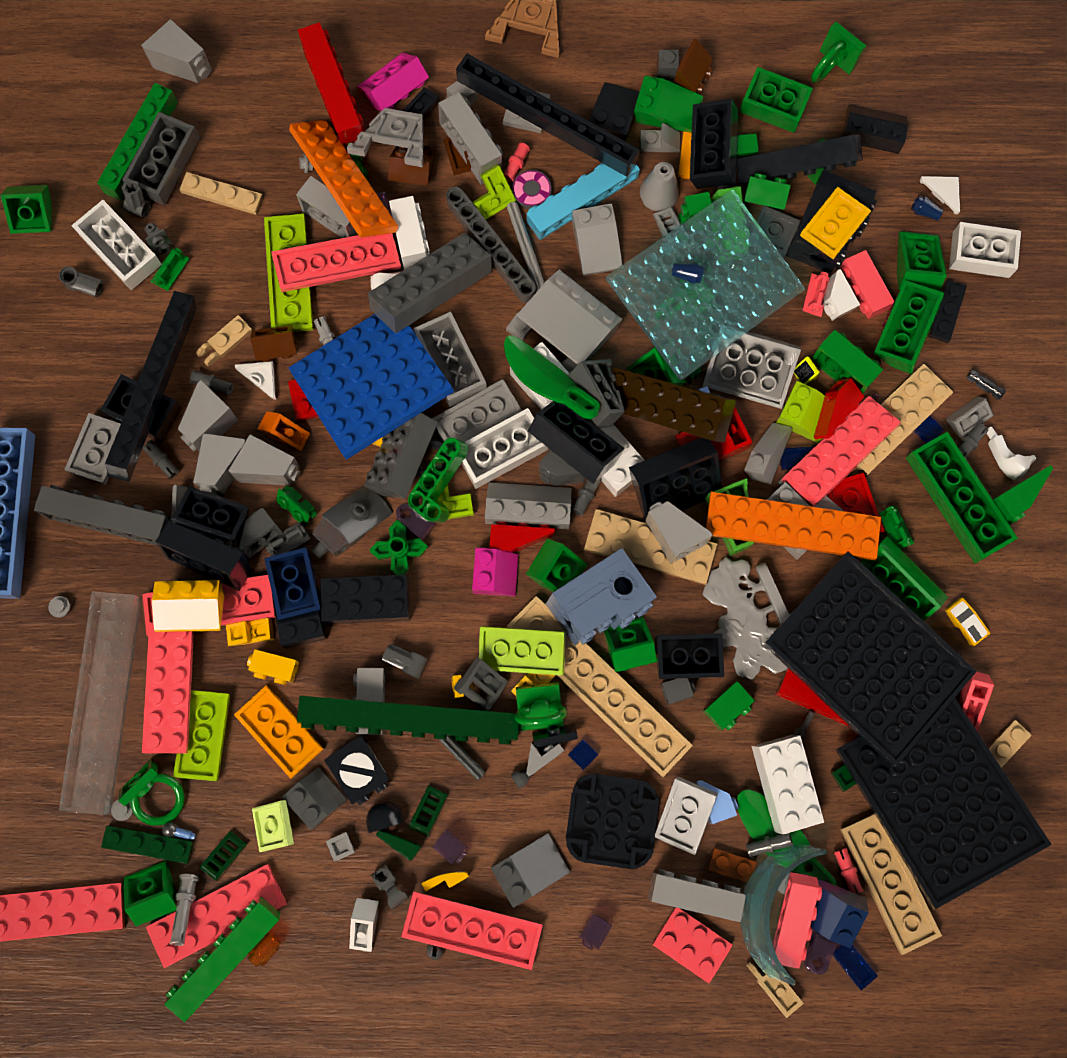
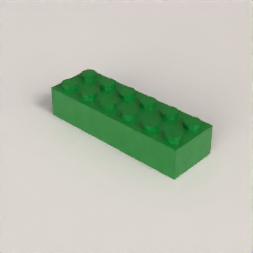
(961, 497)

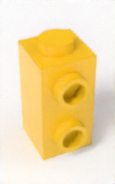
(274, 666)

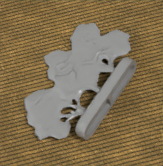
(745, 623)

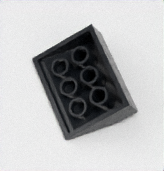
(677, 476)

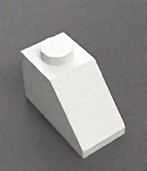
(839, 296)
(363, 924)

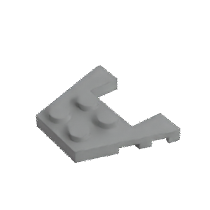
(395, 129)

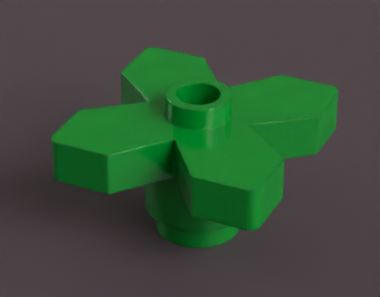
(398, 537)

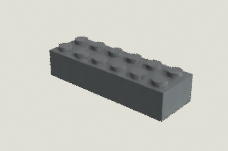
(429, 282)
(100, 515)

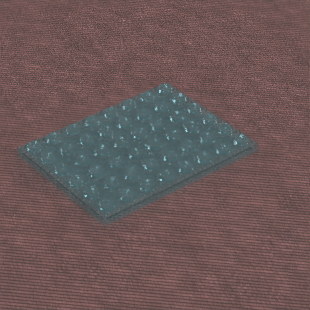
(738, 289)

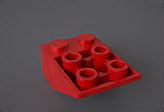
(735, 442)

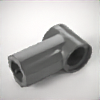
(134, 199)
(81, 282)
(410, 663)

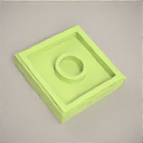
(272, 826)

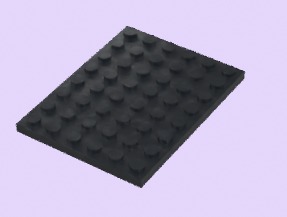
(870, 658)
(947, 807)

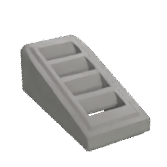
(658, 216)

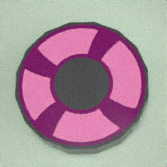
(531, 188)

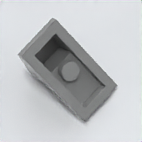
(660, 140)
(537, 761)

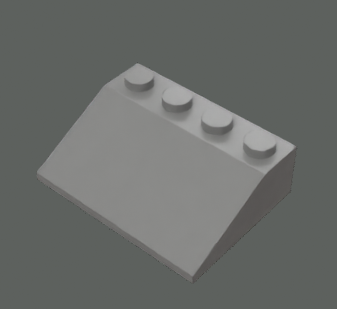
(570, 317)
(754, 369)

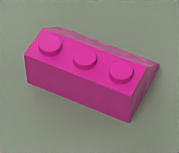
(393, 81)

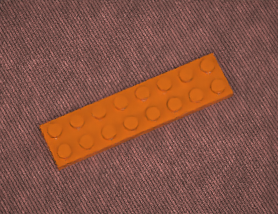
(343, 178)
(793, 525)

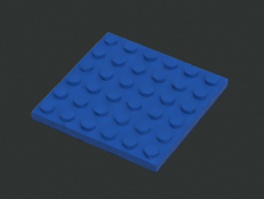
(369, 383)

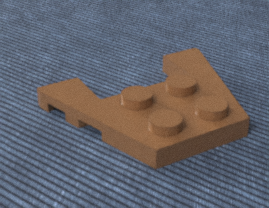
(531, 16)

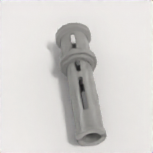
(184, 899)

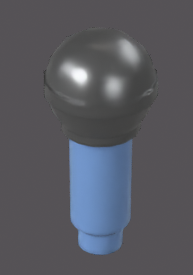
(171, 829)

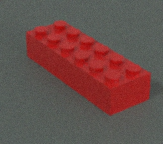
(331, 83)

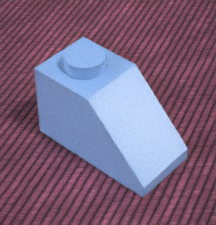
(724, 806)

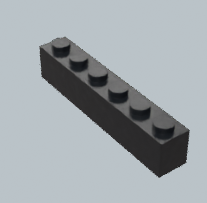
(802, 159)

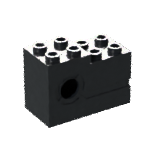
(807, 253)

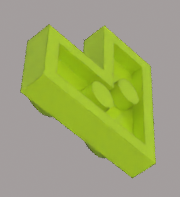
(498, 193)
(458, 506)

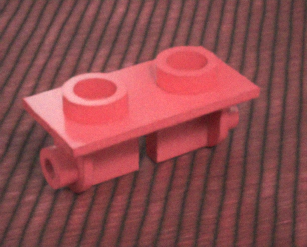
(815, 294)

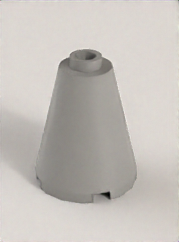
(660, 188)

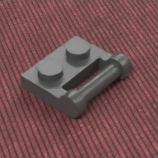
(485, 679)

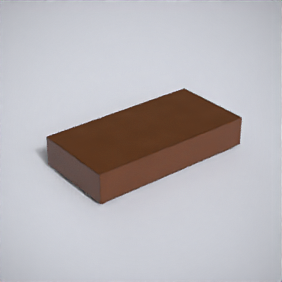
(456, 161)

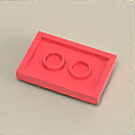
(692, 944)

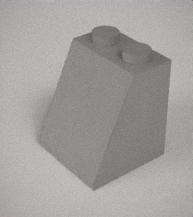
(176, 53)
(205, 415)
(214, 461)
(264, 464)
(676, 531)

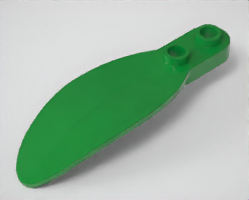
(547, 379)
(757, 821)

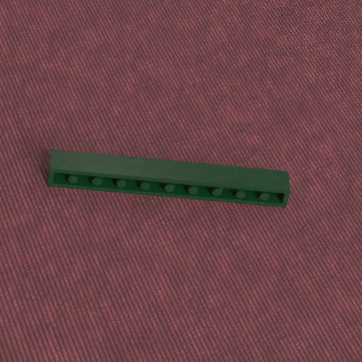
(407, 719)

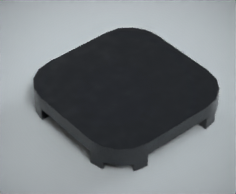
(612, 821)

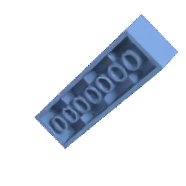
(15, 486)

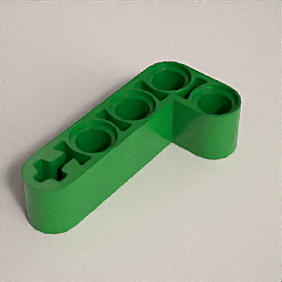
(441, 479)

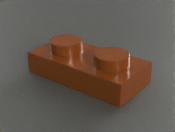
(731, 865)

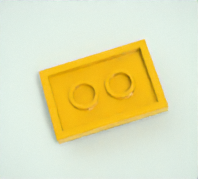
(835, 223)

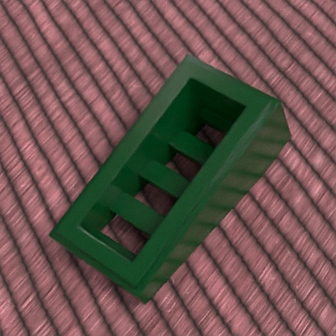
(426, 831)
(404, 847)
(205, 866)

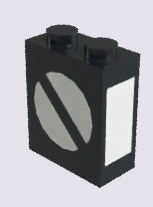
(358, 771)

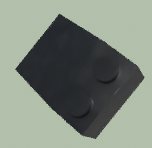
(615, 110)
(301, 629)

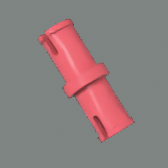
(516, 162)
(848, 871)

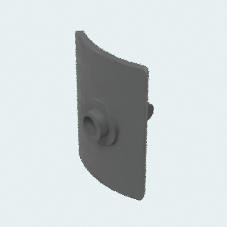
(357, 514)

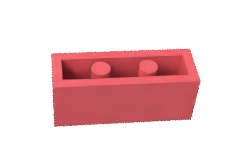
(867, 284)

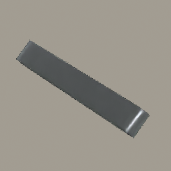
(486, 236)

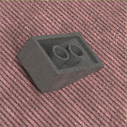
(530, 870)

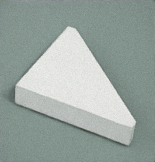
(945, 189)
(260, 374)

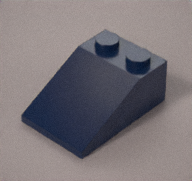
(293, 583)
(839, 914)

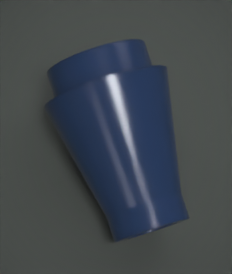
(924, 207)
(689, 272)

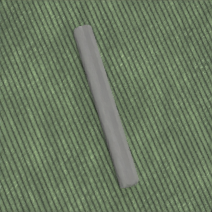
(525, 245)

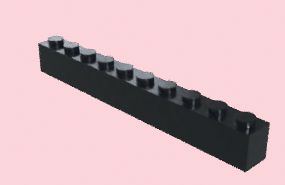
(547, 115)
(150, 387)

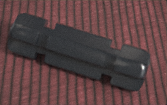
(986, 384)

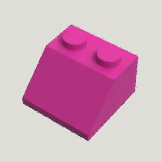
(494, 572)

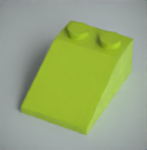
(802, 410)

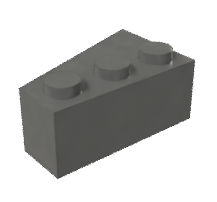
(598, 382)

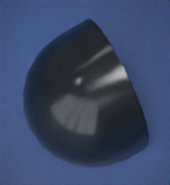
(383, 815)

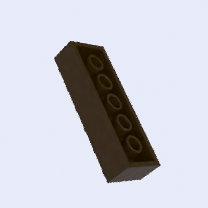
(674, 405)

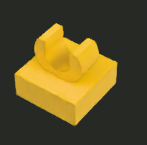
(454, 679)

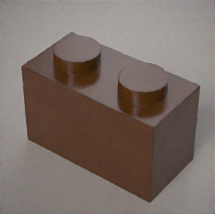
(273, 343)

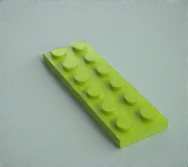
(295, 305)

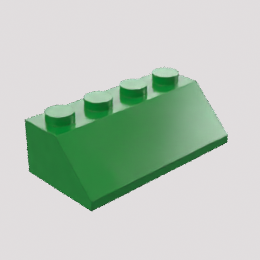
(908, 326)
(905, 579)

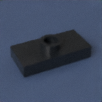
(554, 734)

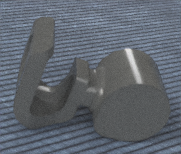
(386, 881)

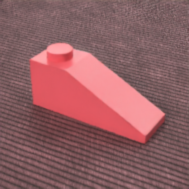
(975, 697)

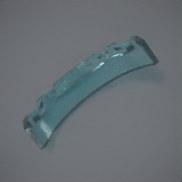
(758, 902)

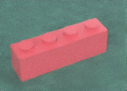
(795, 919)

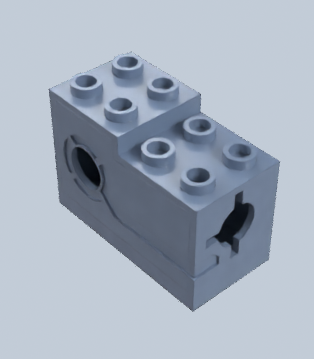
(601, 597)

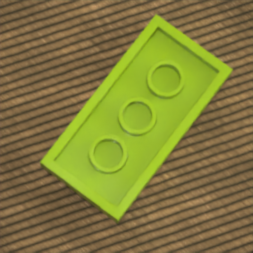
(523, 650)
(206, 737)

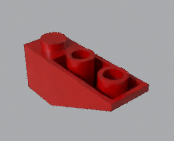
(837, 405)
(517, 537)

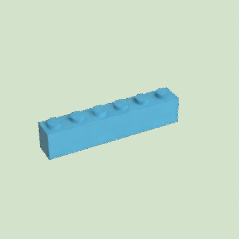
(585, 193)

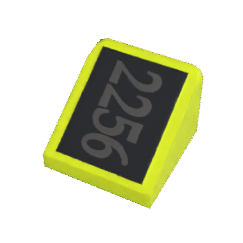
(806, 371)

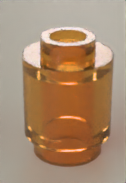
(264, 950)

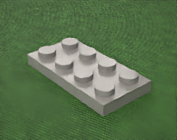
(477, 413)

